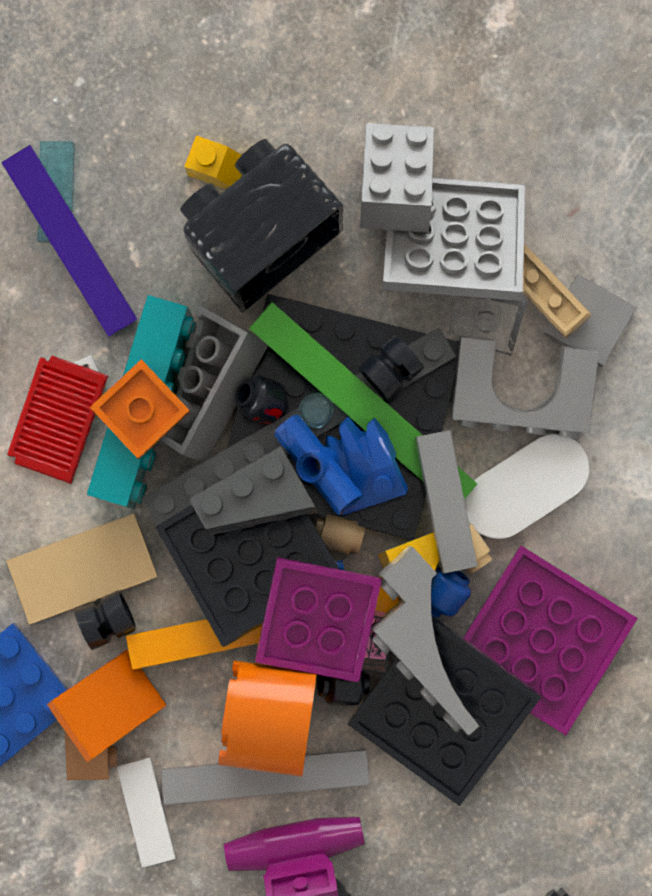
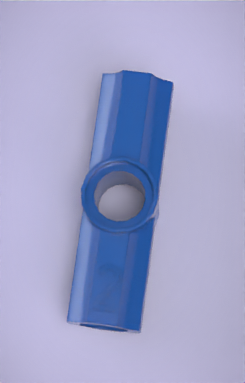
(330, 479)

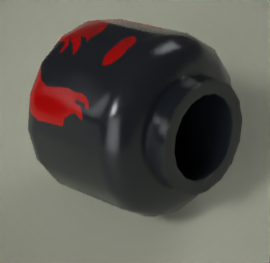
(261, 399)

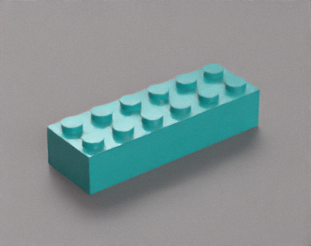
(160, 345)

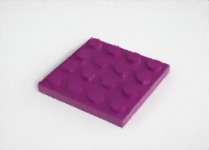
(550, 634)

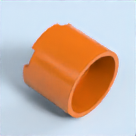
(267, 718)

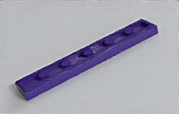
(69, 240)

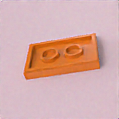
(106, 706)

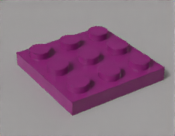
(318, 619)

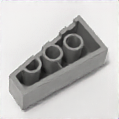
(217, 364)

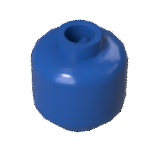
(449, 592)

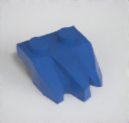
(368, 462)

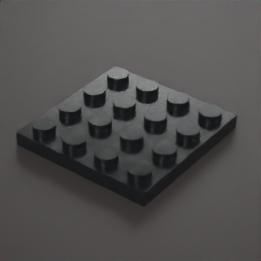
(235, 568)
(421, 740)

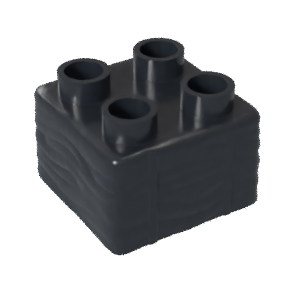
(262, 222)

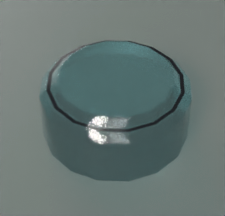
(316, 410)

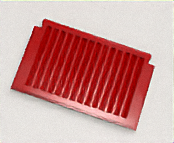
(56, 418)

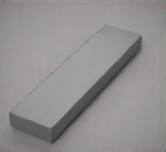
(446, 501)

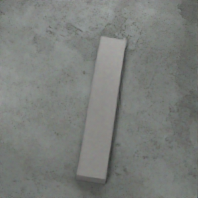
(225, 782)

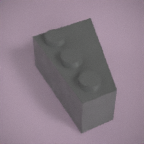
(254, 496)

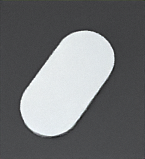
(527, 486)

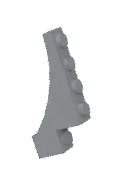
(410, 635)

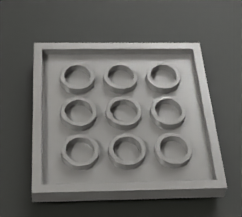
(470, 243)

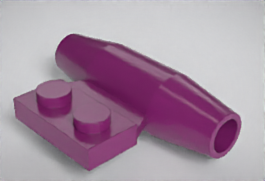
(296, 854)

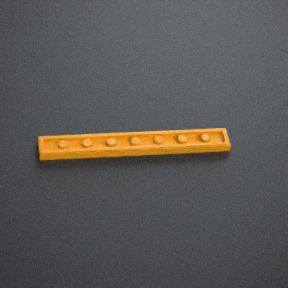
(197, 639)

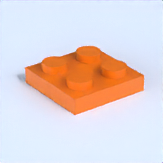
(140, 409)

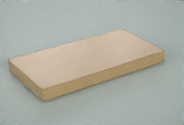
(82, 568)

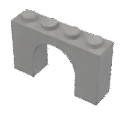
(565, 410)

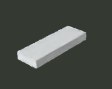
(146, 812)

